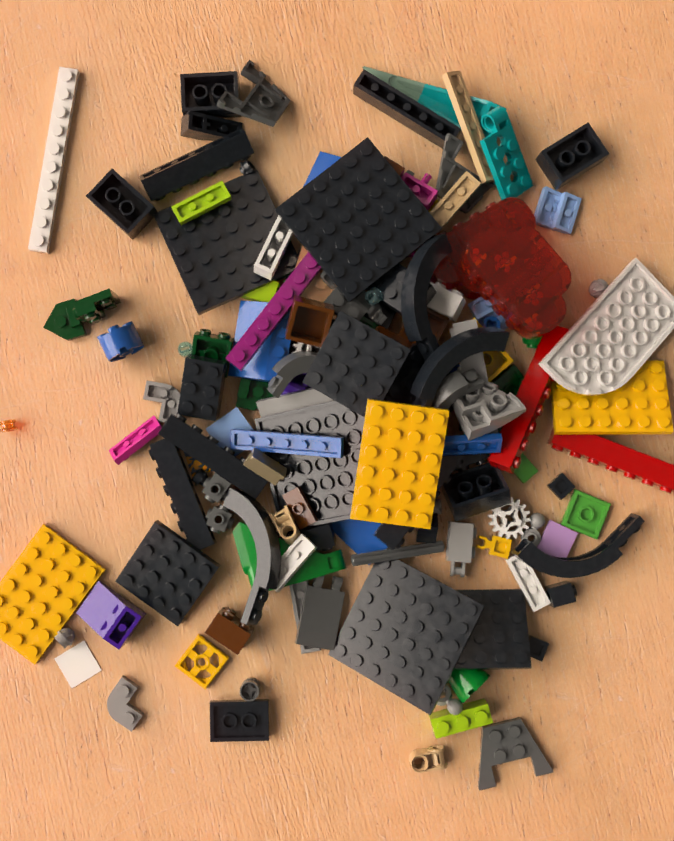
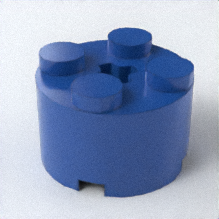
(120, 341)

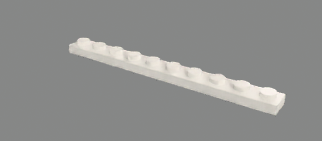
(54, 160)

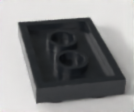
(239, 720)

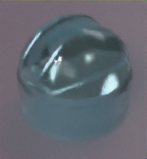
(373, 299)
(185, 353)

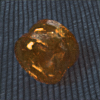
(8, 425)

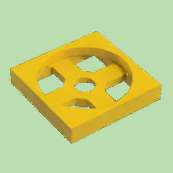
(203, 682)

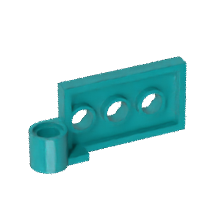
(499, 125)

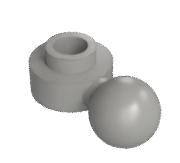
(536, 522)
(454, 706)

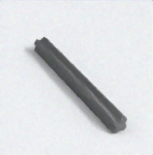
(402, 552)

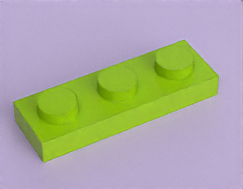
(201, 202)

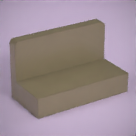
(265, 466)

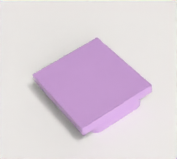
(556, 540)

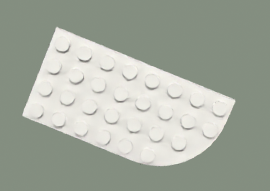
(613, 334)

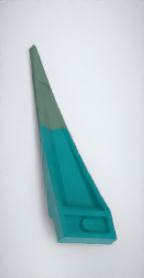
(433, 97)

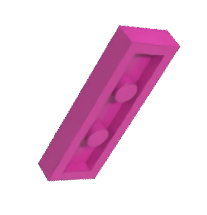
(135, 440)

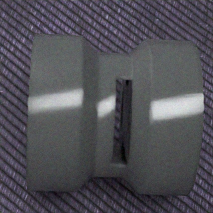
(249, 693)

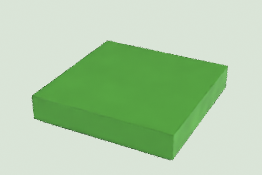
(585, 514)

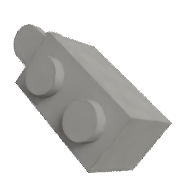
(459, 545)

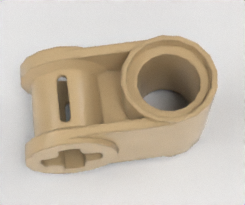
(284, 523)
(430, 760)

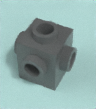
(210, 484)
(227, 520)

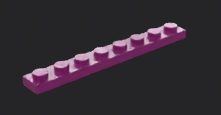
(273, 312)

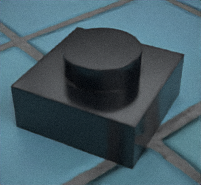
(561, 486)
(537, 648)

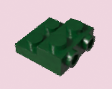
(91, 307)
(212, 345)

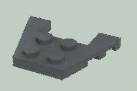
(264, 102)
(451, 172)
(505, 743)

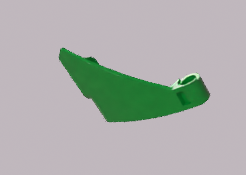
(315, 566)

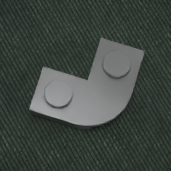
(164, 394)
(118, 704)

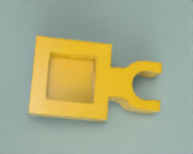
(497, 546)

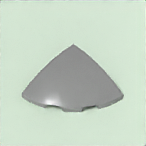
(486, 410)

